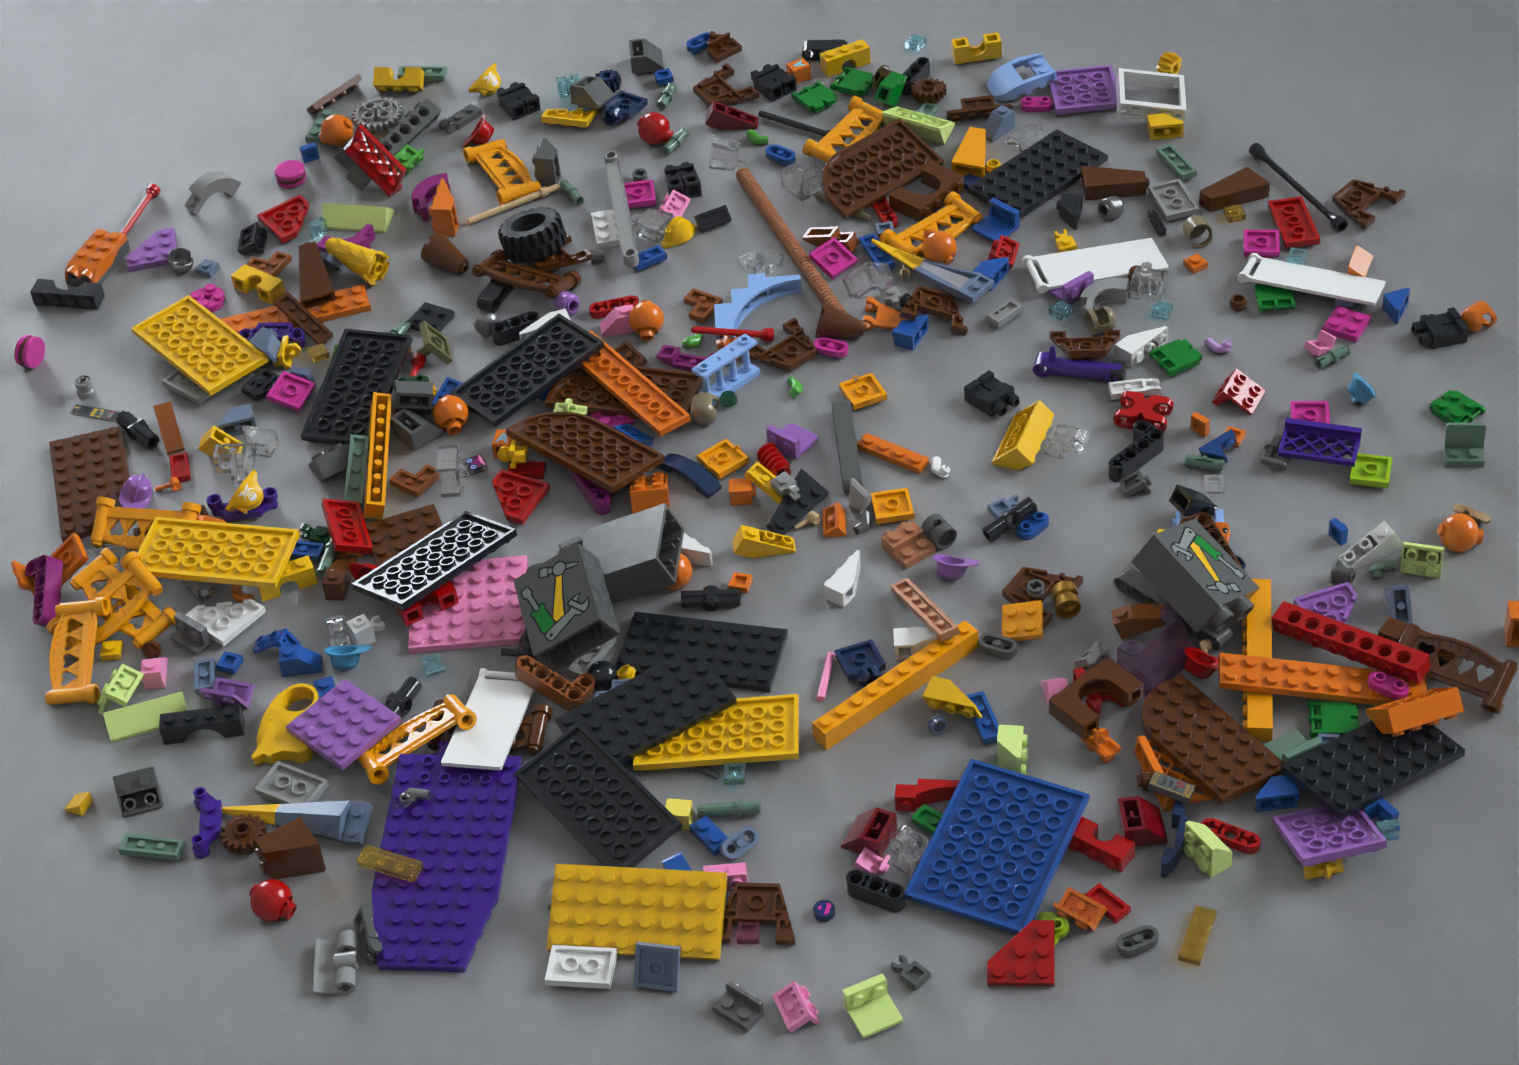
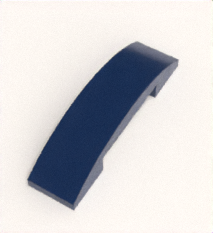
(693, 472)
(1173, 855)

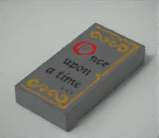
(1171, 787)

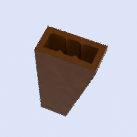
(1107, 182)
(1234, 189)
(313, 277)

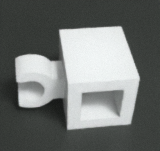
(362, 630)

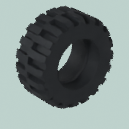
(532, 234)

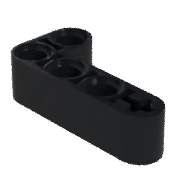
(1147, 444)

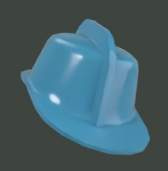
(1360, 390)
(346, 656)

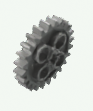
(387, 115)

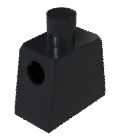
(1197, 502)

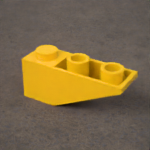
(760, 543)
(946, 696)

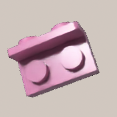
(675, 203)
(735, 872)
(795, 1006)

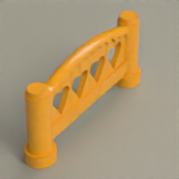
(859, 111)
(507, 191)
(954, 207)
(108, 516)
(103, 569)
(134, 575)
(80, 688)
(454, 713)

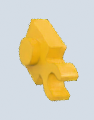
(1064, 242)

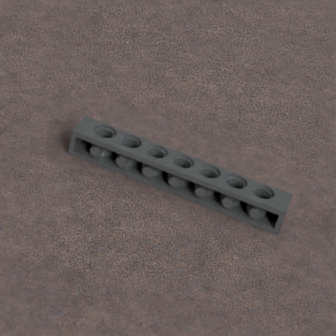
(404, 133)

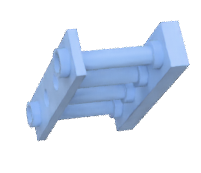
(737, 377)

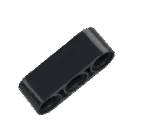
(819, 46)
(917, 70)
(493, 295)
(508, 330)
(875, 891)

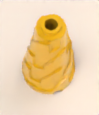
(364, 262)

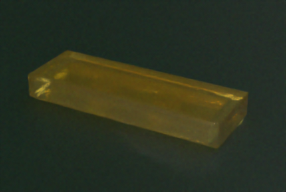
(389, 863)
(1197, 935)

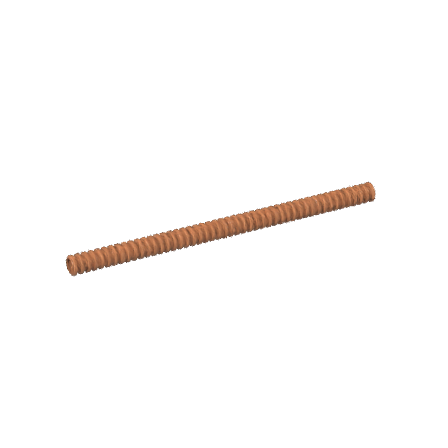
(787, 239)

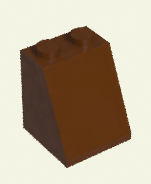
(289, 851)

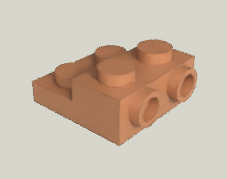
(907, 544)

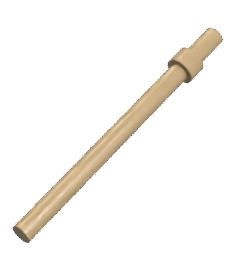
(543, 192)

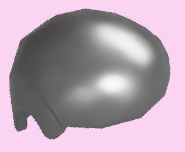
(180, 260)
(483, 325)

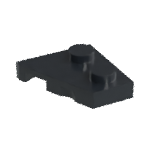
(260, 384)

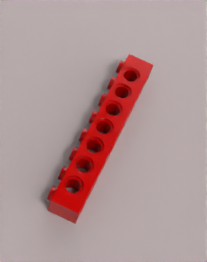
(1351, 642)

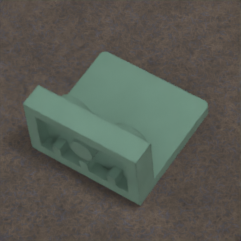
(1464, 444)
(1292, 745)

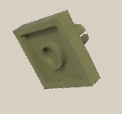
(434, 343)

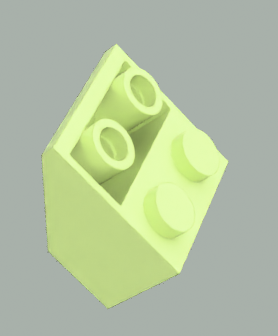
(1422, 559)
(1011, 748)
(1206, 849)

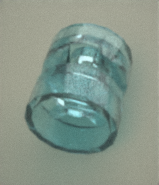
(564, 83)

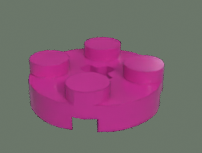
(210, 292)

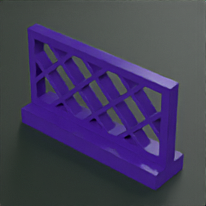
(1320, 434)

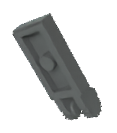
(460, 118)
(367, 936)

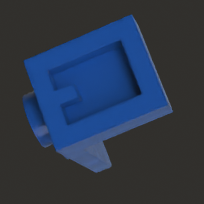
(276, 638)

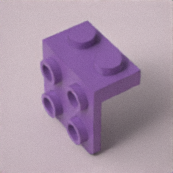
(1073, 289)
(791, 439)
(229, 692)

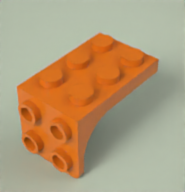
(70, 553)

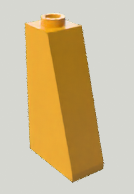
(971, 153)

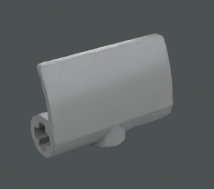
(336, 964)

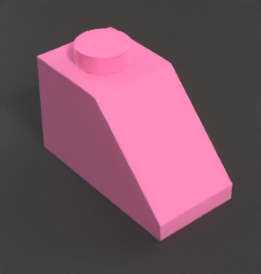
(616, 322)
(154, 673)
(1052, 687)

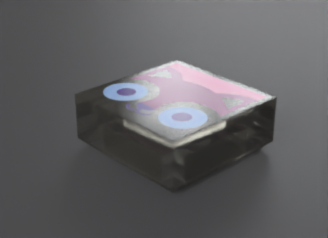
(476, 464)

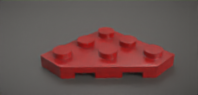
(286, 218)
(518, 494)
(1026, 958)

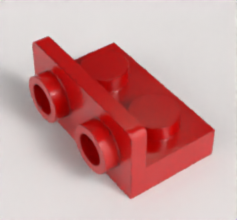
(1004, 248)

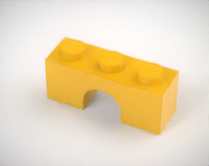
(988, 49)
(856, 52)
(412, 79)
(249, 278)
(297, 570)

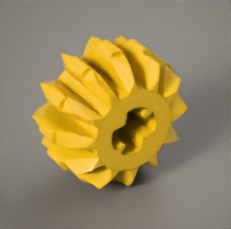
(1169, 63)

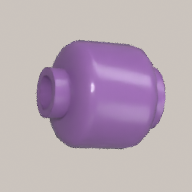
(567, 300)

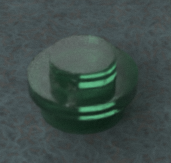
(728, 399)

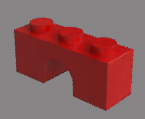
(443, 598)
(1113, 853)

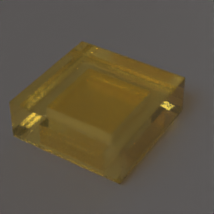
(318, 352)

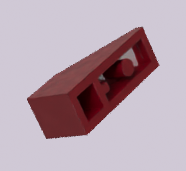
(728, 118)

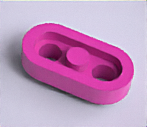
(1036, 104)
(831, 347)
(1387, 685)

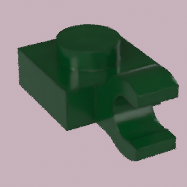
(317, 535)

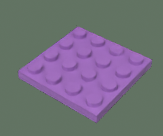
(1084, 90)
(343, 724)
(1321, 837)

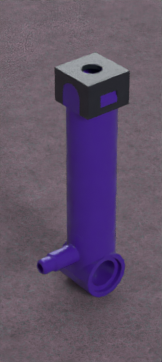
(1049, 364)

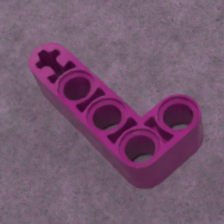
(594, 494)
(47, 593)

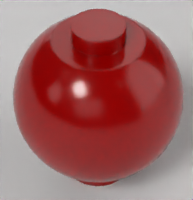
(654, 128)
(272, 900)

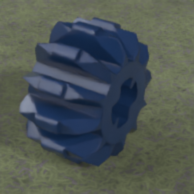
(611, 78)

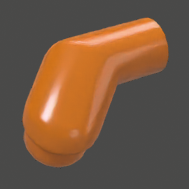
(238, 595)

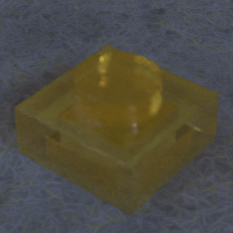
(1234, 213)

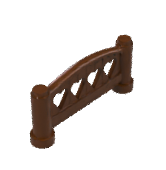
(499, 261)
(1491, 689)
(532, 726)

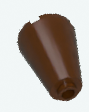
(444, 254)
(838, 324)

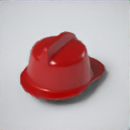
(481, 133)
(1200, 663)

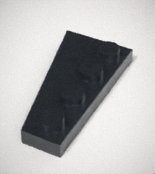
(792, 512)

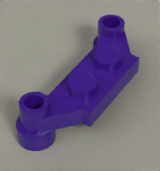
(295, 335)
(218, 507)
(209, 822)

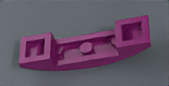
(673, 357)

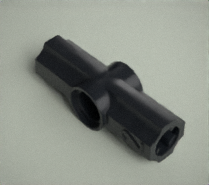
(137, 429)
(1000, 525)
(711, 598)
(402, 700)

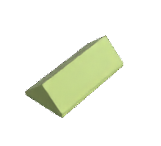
(923, 125)
(355, 217)
(141, 717)

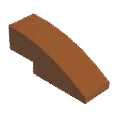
(819, 235)
(169, 428)

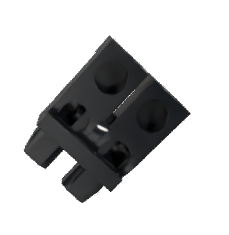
(773, 80)
(519, 99)
(683, 177)
(1441, 329)
(990, 394)

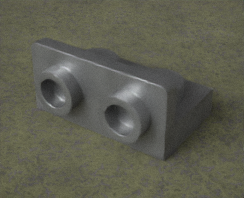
(190, 634)
(739, 1007)

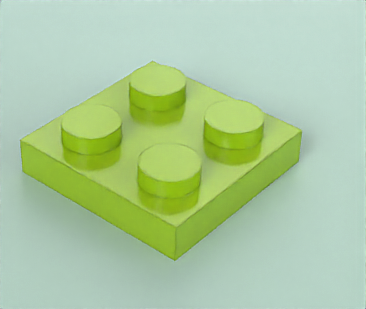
(1371, 471)

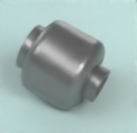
(1111, 207)

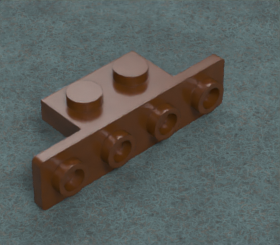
(974, 108)

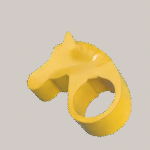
(273, 739)

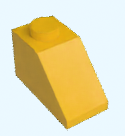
(1164, 126)
(213, 437)

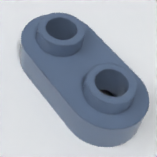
(738, 843)

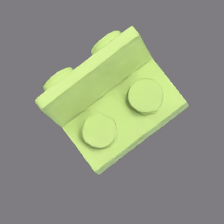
(120, 688)
(871, 1006)

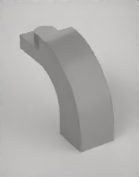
(208, 185)
(1104, 291)

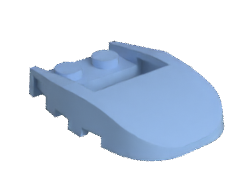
(1007, 84)

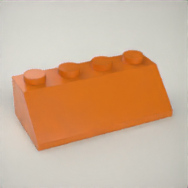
(1416, 710)

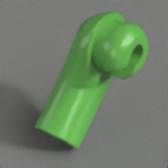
(755, 139)
(693, 341)
(796, 386)

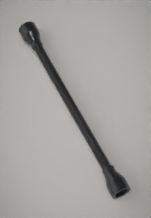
(1336, 221)

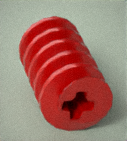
(773, 459)

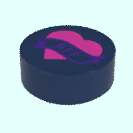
(824, 910)

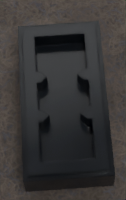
(712, 218)

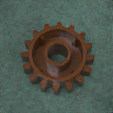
(928, 91)
(241, 834)

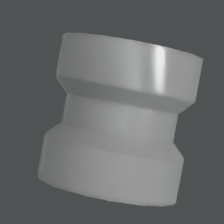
(84, 386)

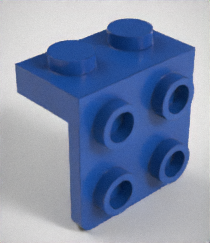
(1001, 220)

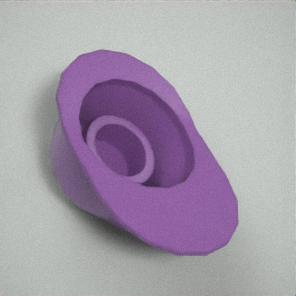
(136, 492)
(953, 567)

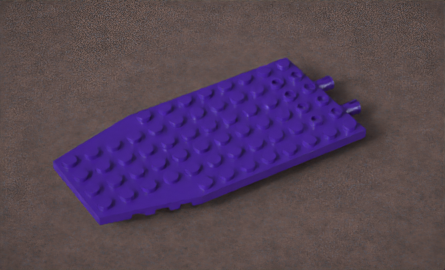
(463, 849)

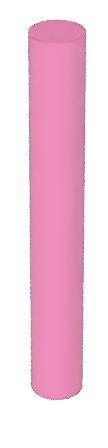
(825, 676)

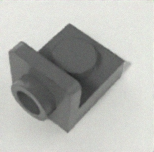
(1135, 482)

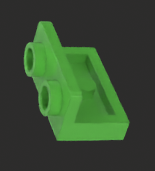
(409, 158)

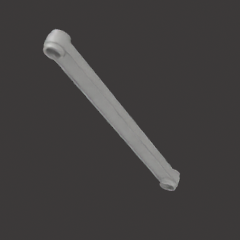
(621, 209)

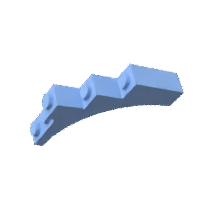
(744, 300)

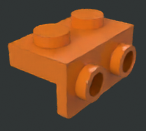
(1080, 908)

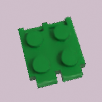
(854, 83)
(815, 98)
(1273, 297)
(1176, 356)
(1455, 407)
(1332, 717)

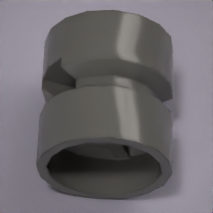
(939, 531)

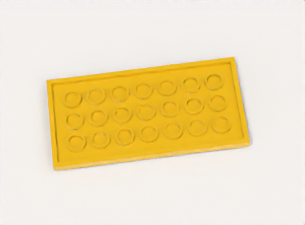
(199, 345)
(217, 552)
(744, 733)
(638, 905)

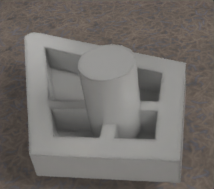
(858, 497)

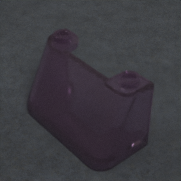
(1161, 655)

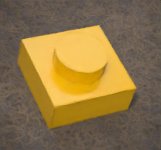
(111, 650)

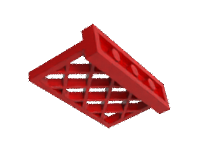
(367, 160)

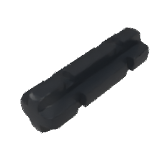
(1157, 223)

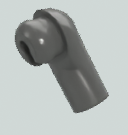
(865, 522)

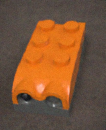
(96, 258)

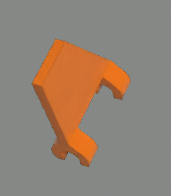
(886, 317)

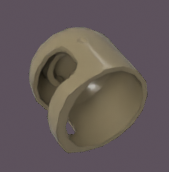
(1194, 228)
(1100, 319)
(702, 409)

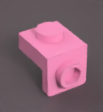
(1320, 346)
(872, 863)

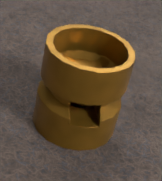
(1066, 599)

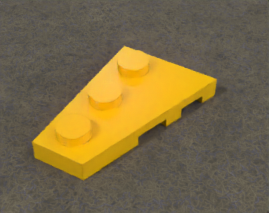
(569, 118)

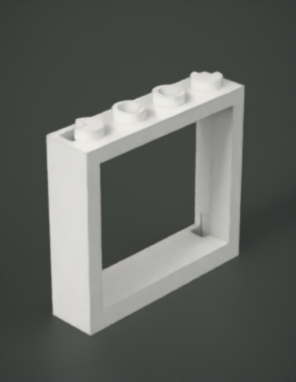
(1141, 109)

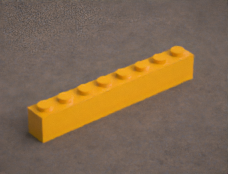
(377, 456)

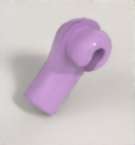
(1218, 348)

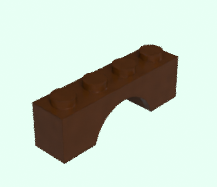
(1393, 629)

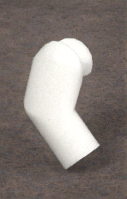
(939, 470)

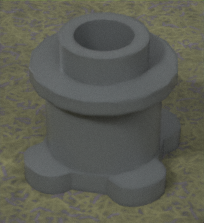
(1342, 573)

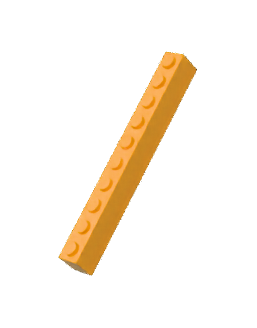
(1258, 643)
(893, 686)

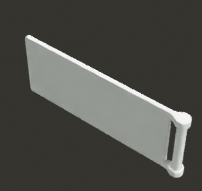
(1102, 261)
(1312, 280)
(499, 713)

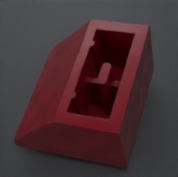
(1140, 821)
(871, 831)

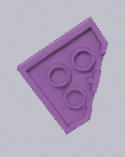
(152, 251)
(1331, 602)

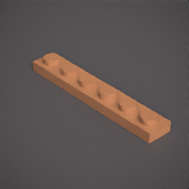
(925, 609)

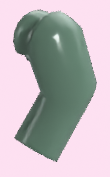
(1381, 566)

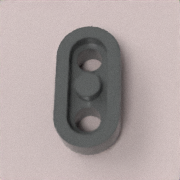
(997, 645)
(1134, 940)

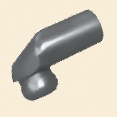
(413, 794)

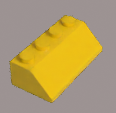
(1024, 437)

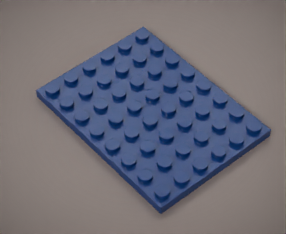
(997, 847)

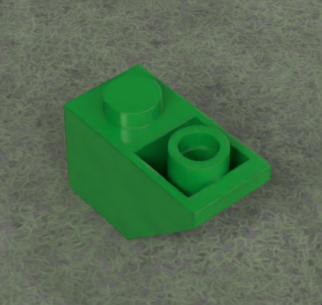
(891, 89)

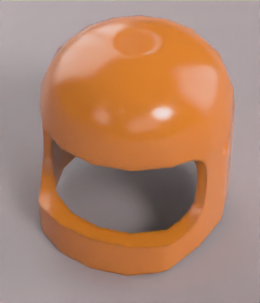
(1473, 316)

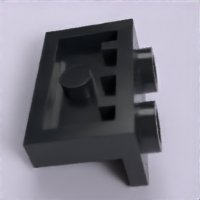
(252, 238)

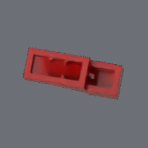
(925, 792)

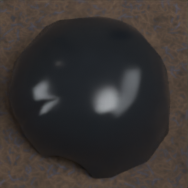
(603, 674)

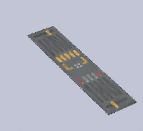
(95, 412)

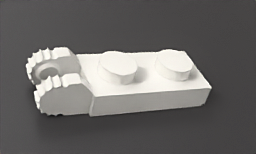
(1144, 386)

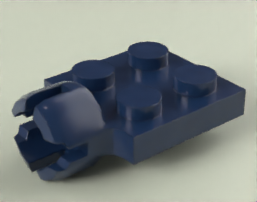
(622, 106)
(861, 662)

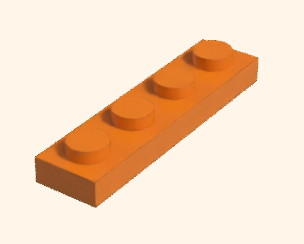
(893, 453)

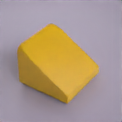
(79, 803)

